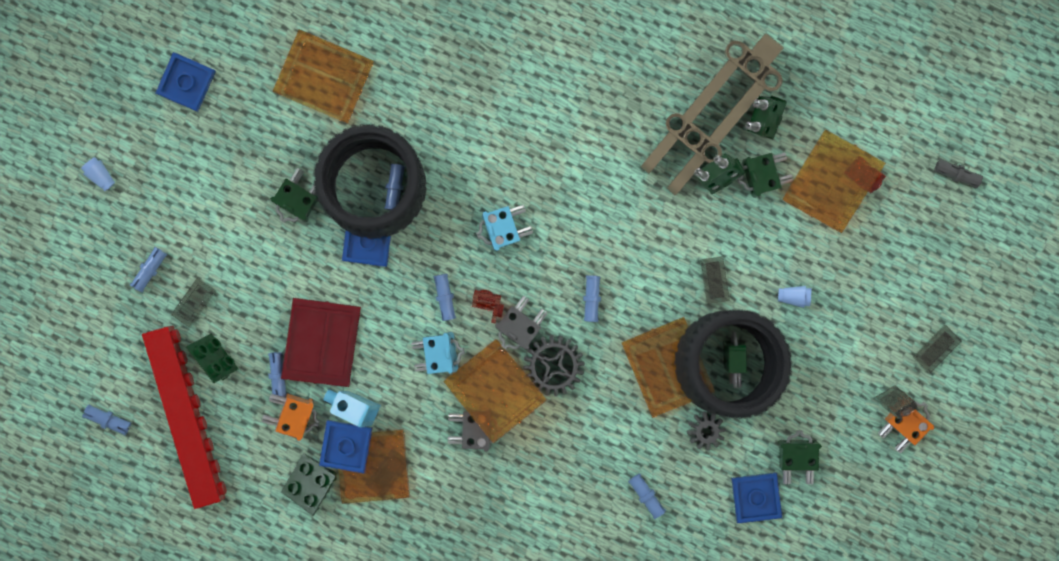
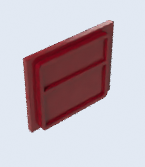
(320, 342)

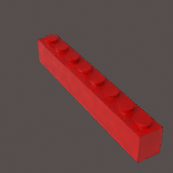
(184, 416)

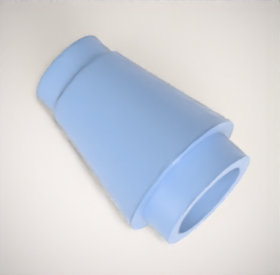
(98, 173)
(796, 296)

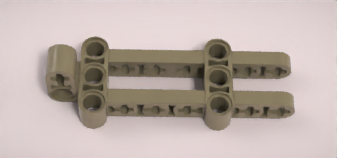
(764, 53)

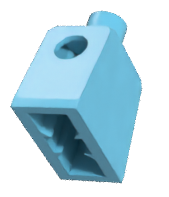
(359, 410)

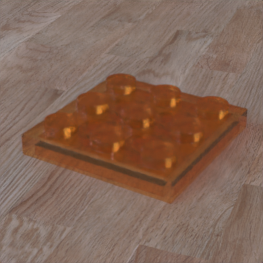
(384, 474)

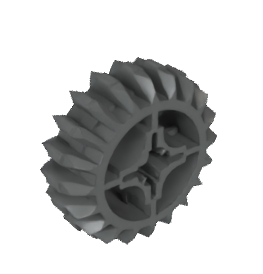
(563, 349)

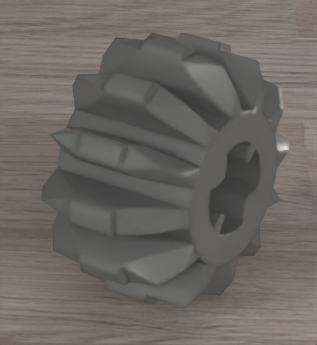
(708, 438)

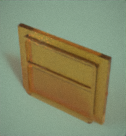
(323, 76)
(833, 180)
(654, 368)
(495, 391)

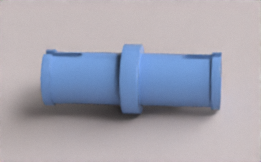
(394, 186)
(148, 269)
(444, 297)
(592, 298)
(276, 365)
(106, 419)
(647, 496)

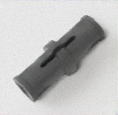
(958, 173)

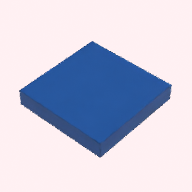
(185, 82)
(366, 250)
(345, 446)
(756, 497)

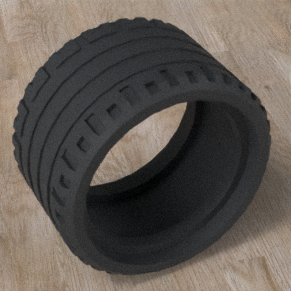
(340, 150)
(776, 363)

